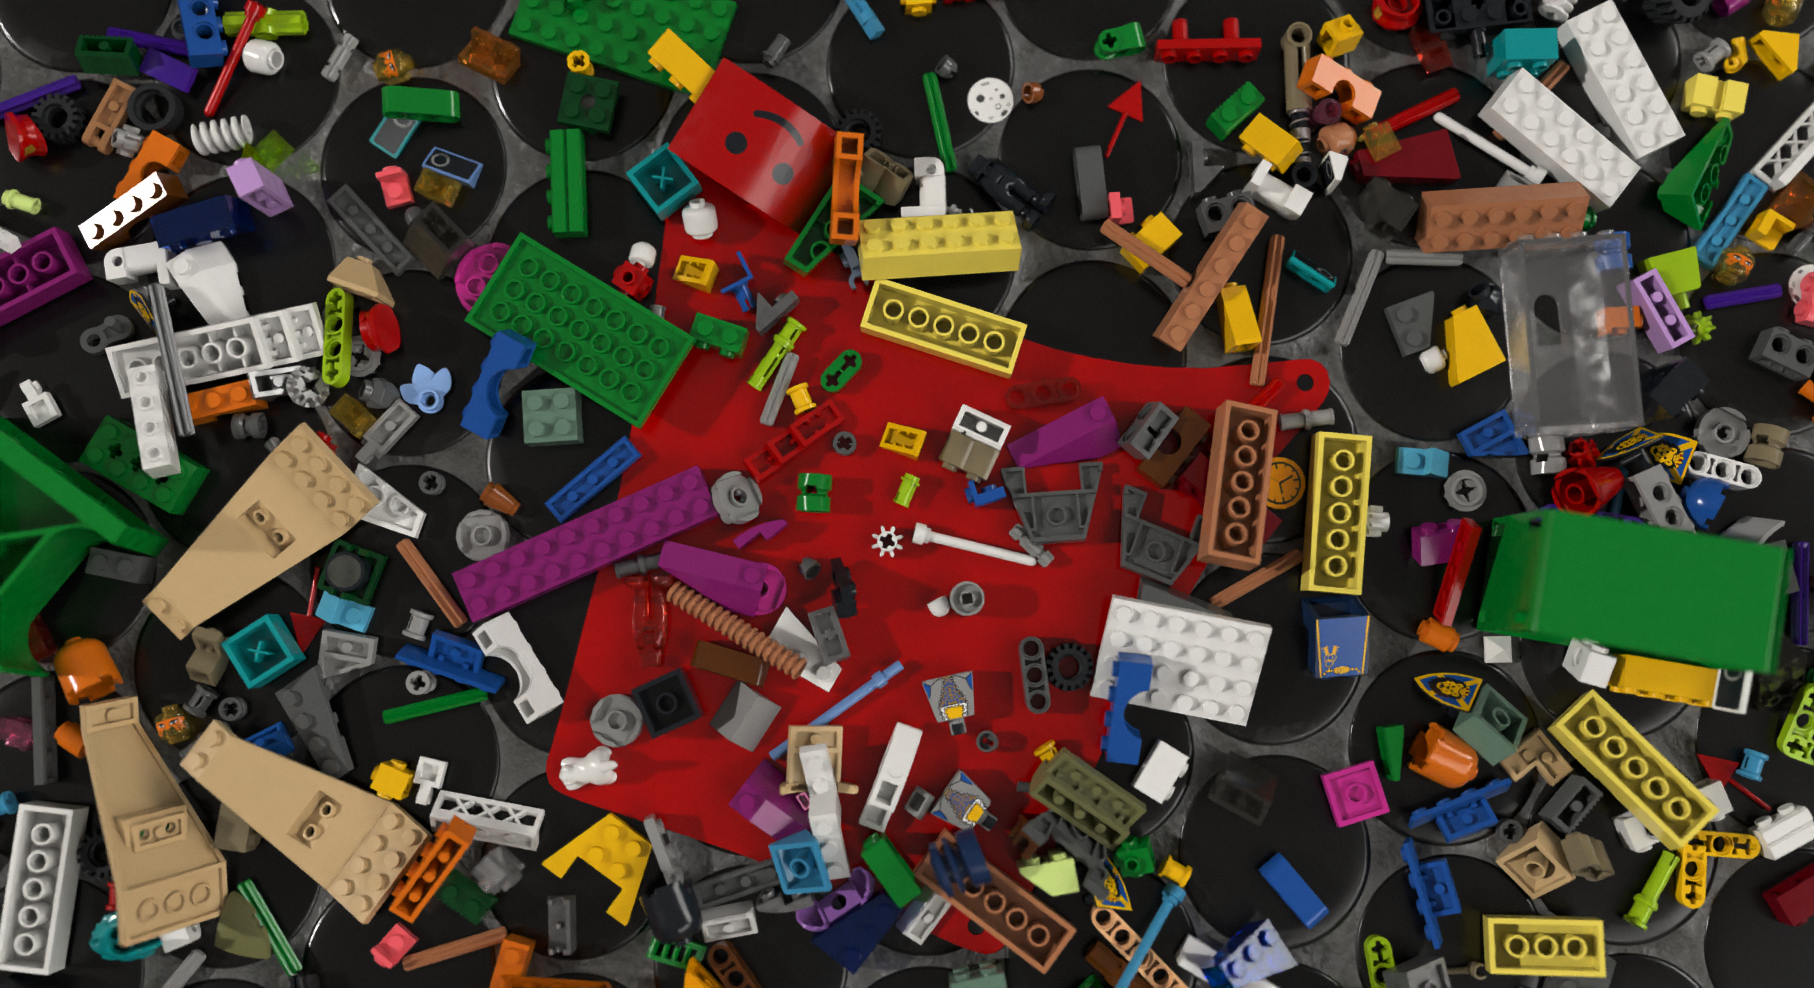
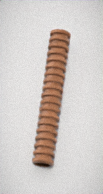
(736, 629)

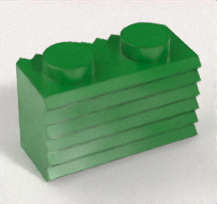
(1235, 111)

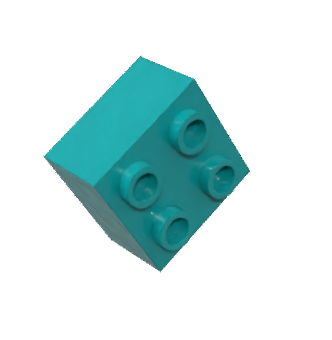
(1522, 48)
(664, 181)
(263, 651)

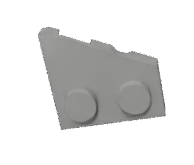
(345, 651)

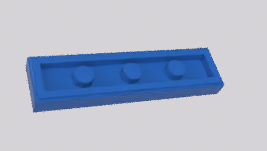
(593, 479)

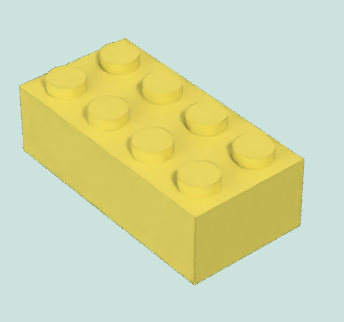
(1544, 945)

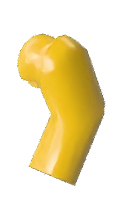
(1738, 56)

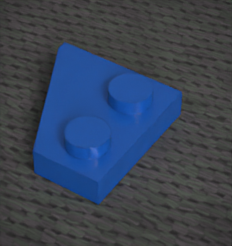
(1492, 437)

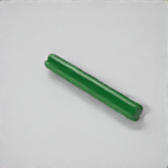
(939, 122)
(434, 705)
(277, 939)

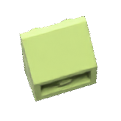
(1051, 872)

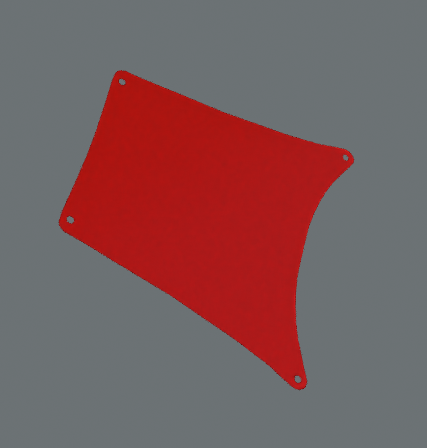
(714, 422)

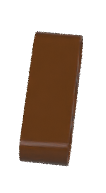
(730, 663)
(732, 963)

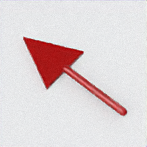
(1129, 105)
(307, 626)
(1722, 770)

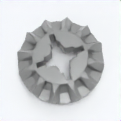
(364, 367)
(295, 385)
(1474, 498)

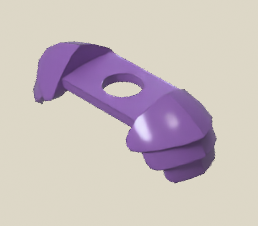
(822, 913)

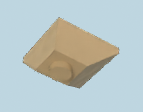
(362, 279)
(1536, 861)

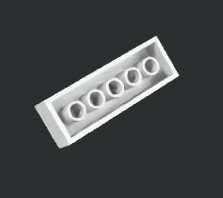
(1619, 81)
(1558, 139)
(41, 887)

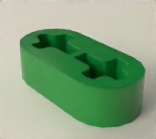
(837, 367)

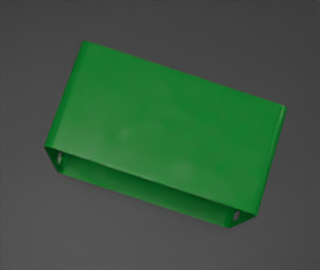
(1636, 590)

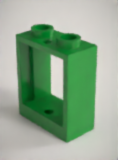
(890, 868)

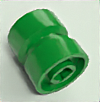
(813, 502)

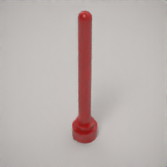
(253, 13)

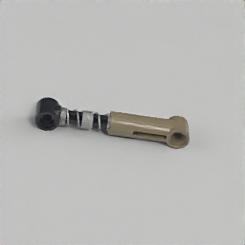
(1297, 102)

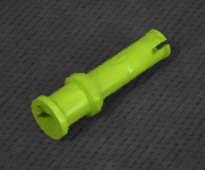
(782, 343)
(1646, 901)

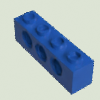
(201, 51)

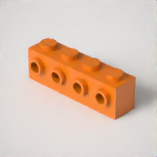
(431, 871)

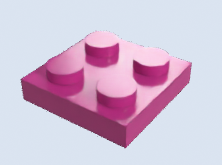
(1355, 793)

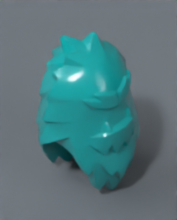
(106, 942)

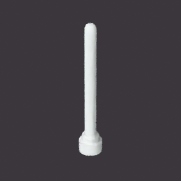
(1531, 173)
(924, 535)

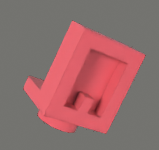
(395, 187)
(1120, 209)
(394, 946)

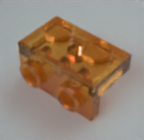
(490, 56)
(1796, 201)

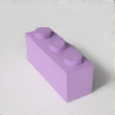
(259, 186)
(1661, 315)

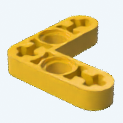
(1699, 853)

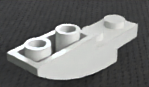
(891, 777)

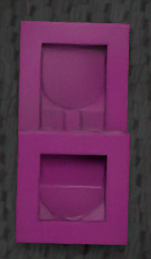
(767, 529)

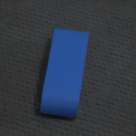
(1294, 891)

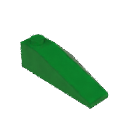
(1691, 181)

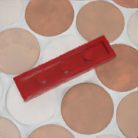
(1457, 571)

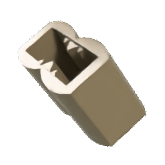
(884, 176)
(968, 456)
(1586, 857)

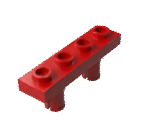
(1197, 50)

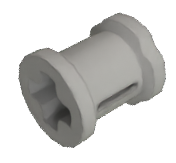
(1712, 55)
(417, 624)
(415, 687)

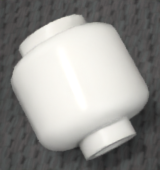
(262, 57)
(700, 218)

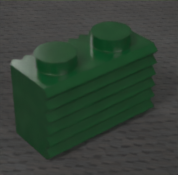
(108, 55)
(465, 897)

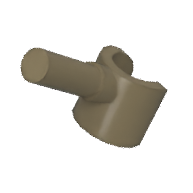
(1470, 969)

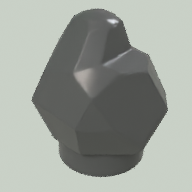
(378, 393)

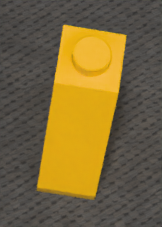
(1237, 319)
(1469, 345)

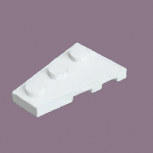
(796, 637)

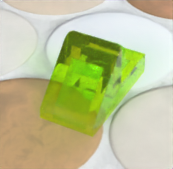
(269, 151)

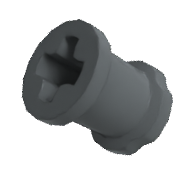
(199, 708)

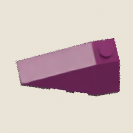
(1073, 437)
(720, 577)
(766, 808)

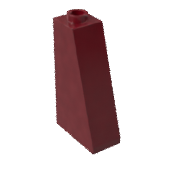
(1421, 161)

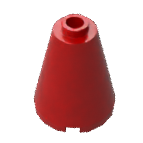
(1586, 488)

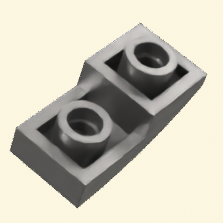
(775, 901)

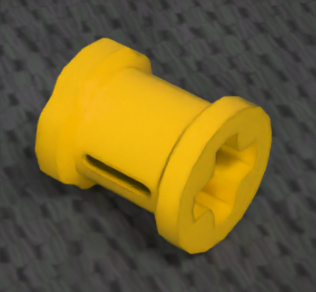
(580, 63)
(801, 399)
(1046, 751)
(1174, 871)

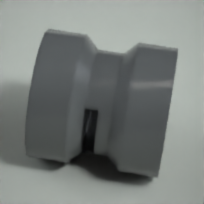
(249, 425)

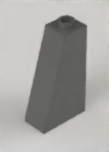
(1159, 593)

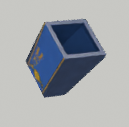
(1336, 636)

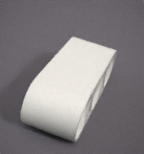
(1729, 470)

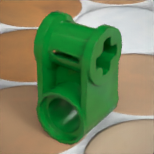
(1125, 41)

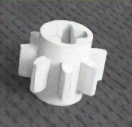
(1376, 521)
(884, 534)

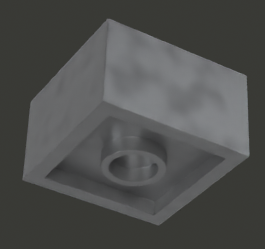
(1418, 973)

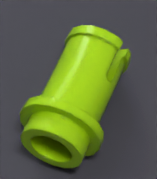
(906, 489)

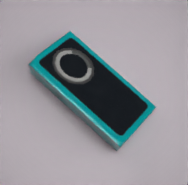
(393, 135)
(1310, 271)

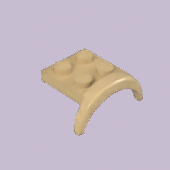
(811, 735)

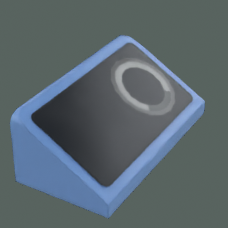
(453, 166)

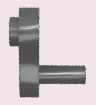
(113, 331)

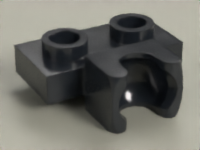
(844, 591)

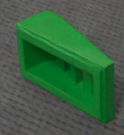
(1391, 746)
(673, 960)

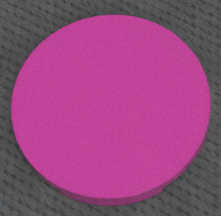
(476, 271)

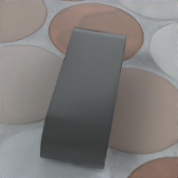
(1090, 183)
(1040, 686)

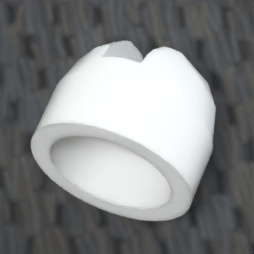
(939, 606)

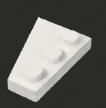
(394, 509)

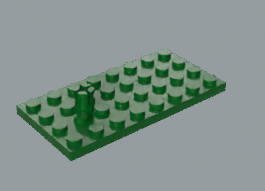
(623, 31)
(583, 330)

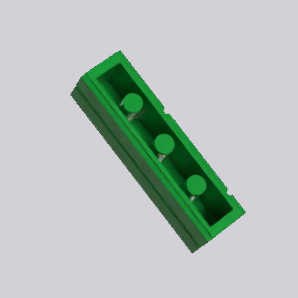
(568, 183)

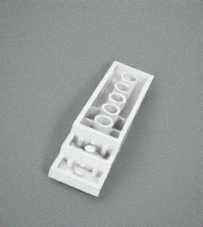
(229, 346)

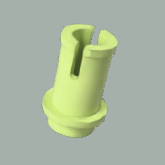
(14, 199)

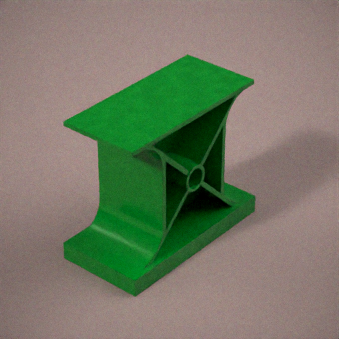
(45, 532)

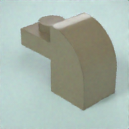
(209, 657)

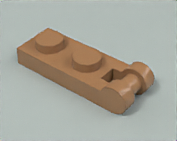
(109, 115)

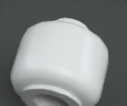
(642, 253)
(1433, 359)

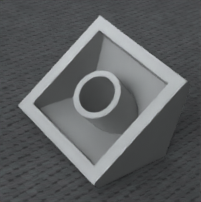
(744, 716)

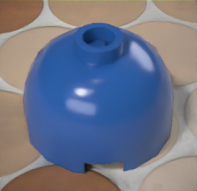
(1703, 499)

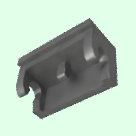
(829, 635)
(562, 924)

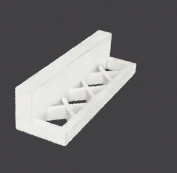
(1798, 158)
(491, 829)
(1195, 954)

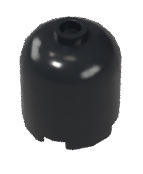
(673, 913)

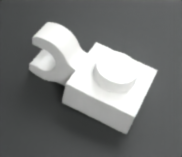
(40, 406)
(429, 775)

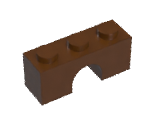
(1188, 431)

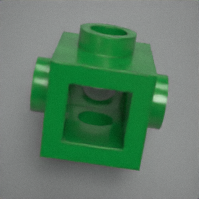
(1135, 856)

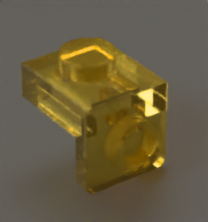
(1380, 140)
(437, 187)
(353, 415)

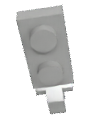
(387, 431)
(663, 851)

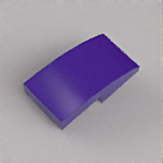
(168, 70)

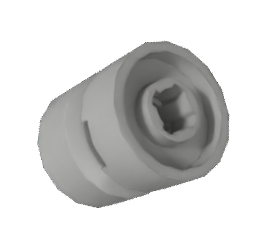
(1543, 446)
(966, 598)

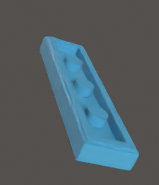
(1729, 219)

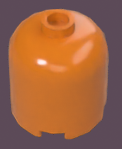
(86, 670)
(1443, 757)

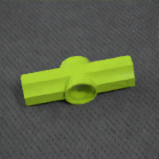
(273, 25)

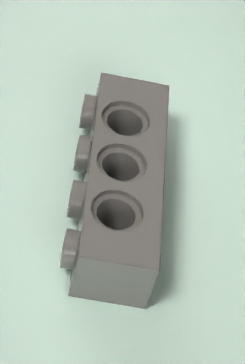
(1652, 510)

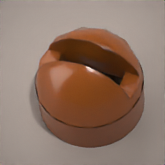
(1032, 92)

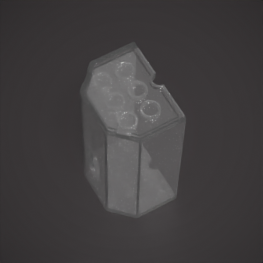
(1593, 375)

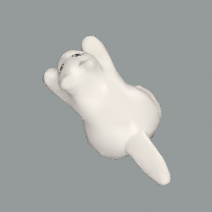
(592, 768)

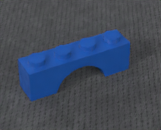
(485, 412)
(1132, 677)

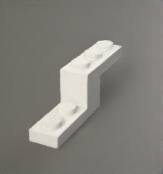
(825, 809)

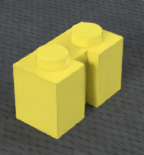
(1714, 98)

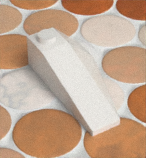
(210, 282)

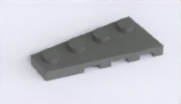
(313, 718)

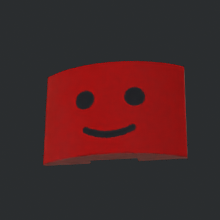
(758, 146)

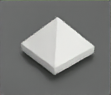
(1497, 649)

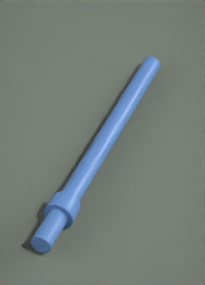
(878, 679)

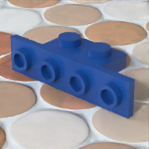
(453, 658)
(1464, 814)
(1434, 889)

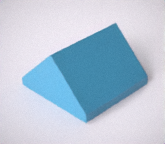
(800, 864)

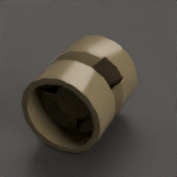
(1766, 446)

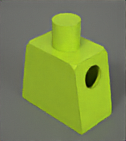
(1678, 272)

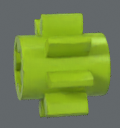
(1704, 328)

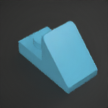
(1422, 462)
(344, 612)

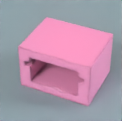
(804, 799)

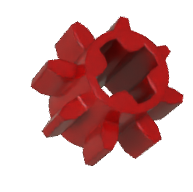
(1582, 453)

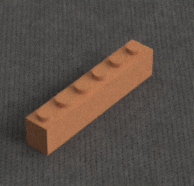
(1210, 276)

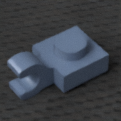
(850, 259)

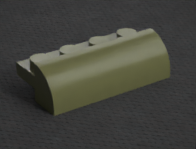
(1086, 798)

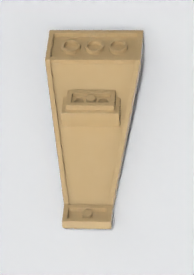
(275, 520)
(355, 849)
(165, 875)

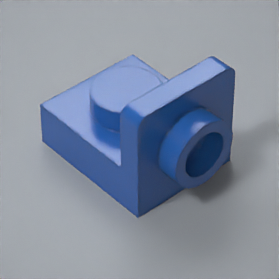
(989, 494)

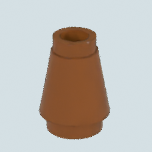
(499, 499)

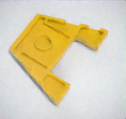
(616, 853)

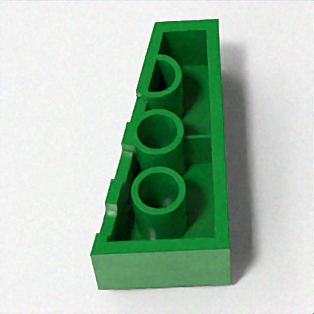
(813, 242)

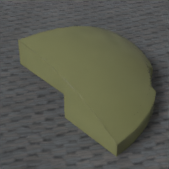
(241, 930)

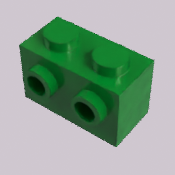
(719, 335)

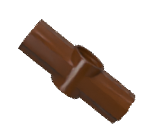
(1111, 965)

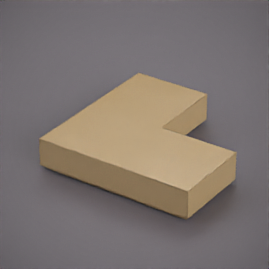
(1537, 752)

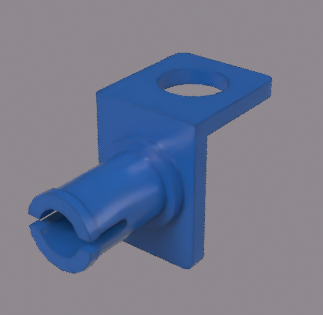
(741, 289)

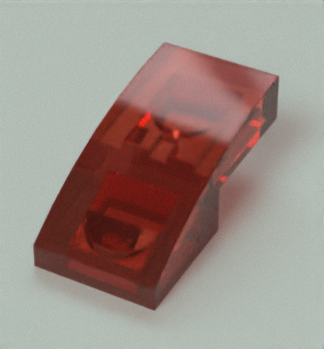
(1428, 48)

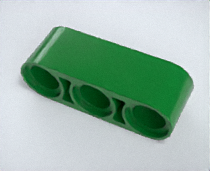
(420, 104)

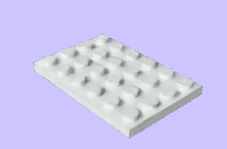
(1200, 659)

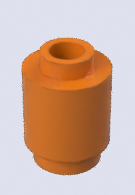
(1438, 635)
(70, 738)

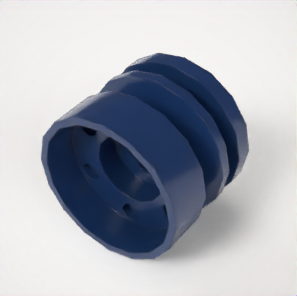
(959, 862)

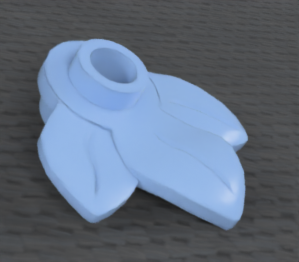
(426, 385)

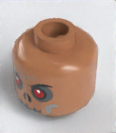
(1336, 138)

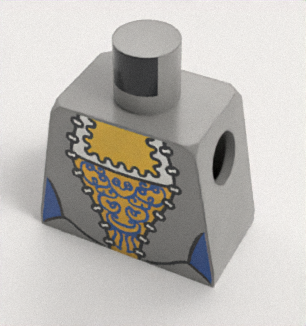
(951, 699)
(964, 804)

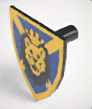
(142, 306)
(1631, 448)
(1673, 453)
(1450, 690)
(1118, 896)

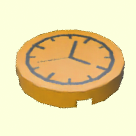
(1285, 484)

